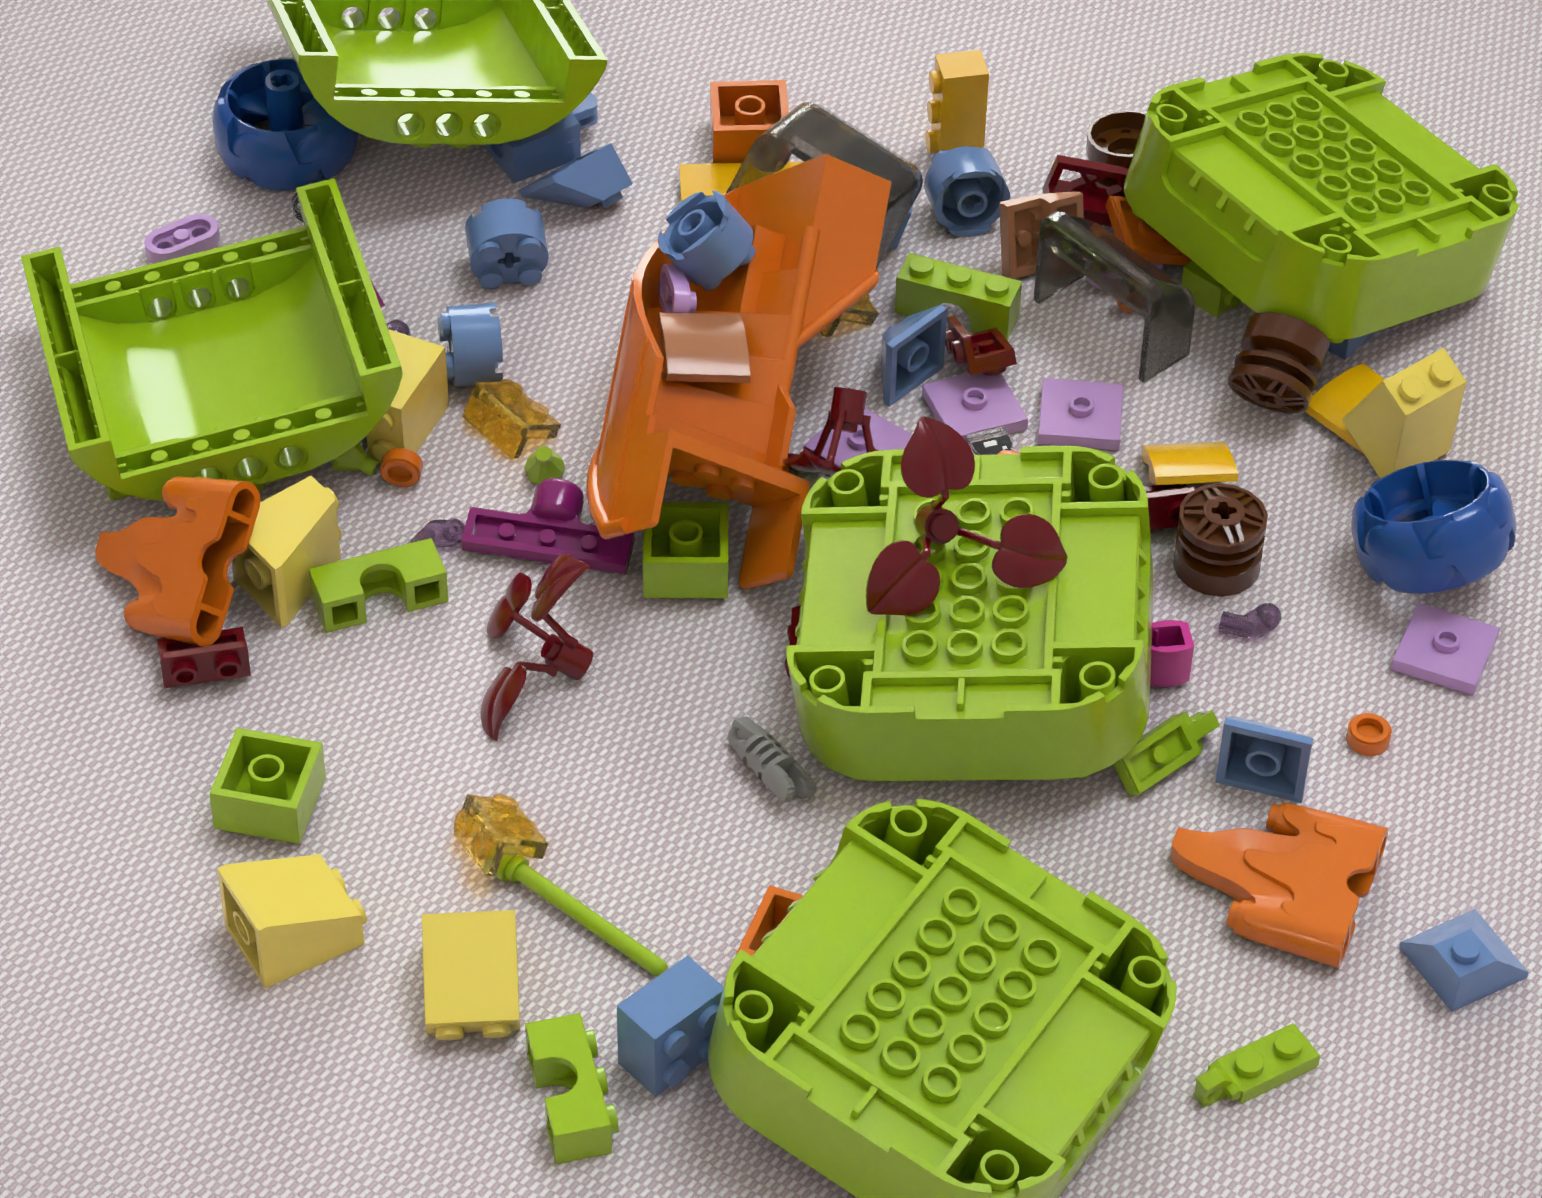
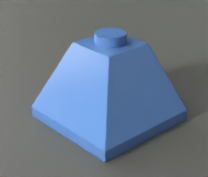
(583, 181)
(912, 352)
(1263, 758)
(1463, 960)

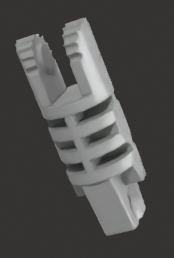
(770, 761)

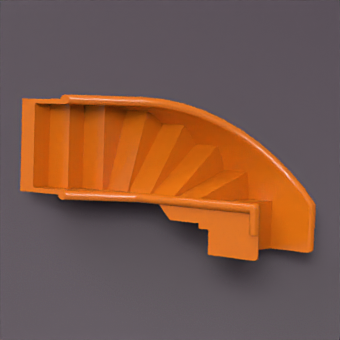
(812, 261)

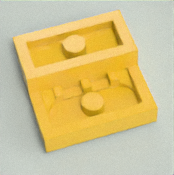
(1340, 396)
(1189, 463)

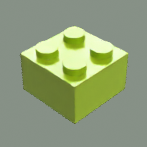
(687, 552)
(268, 785)

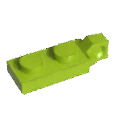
(1164, 750)
(1257, 1067)

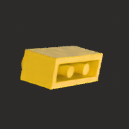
(958, 101)

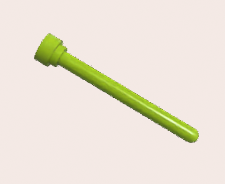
(517, 869)

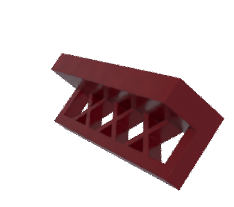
(1093, 197)

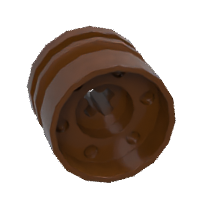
(1114, 139)
(1278, 362)
(1220, 539)

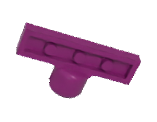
(547, 531)

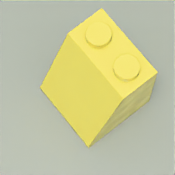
(419, 400)
(1409, 415)
(289, 536)
(289, 914)
(470, 974)

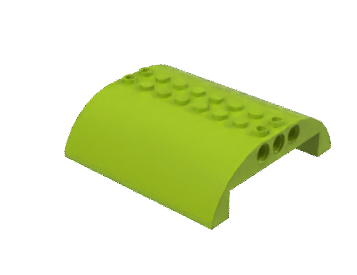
(446, 77)
(234, 380)

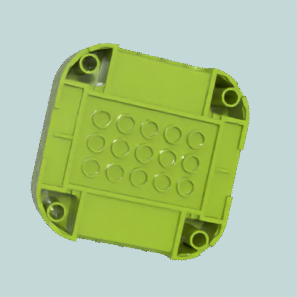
(1318, 196)
(990, 671)
(940, 1015)

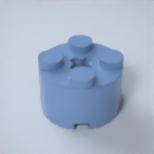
(965, 190)
(707, 239)
(506, 244)
(472, 343)

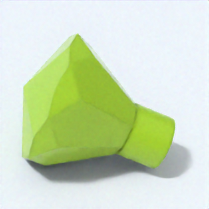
(355, 460)
(544, 465)

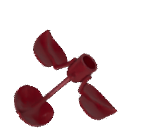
(845, 416)
(931, 465)
(560, 652)

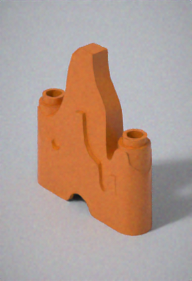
(184, 558)
(1291, 884)

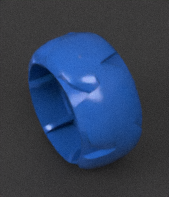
(289, 152)
(1434, 526)

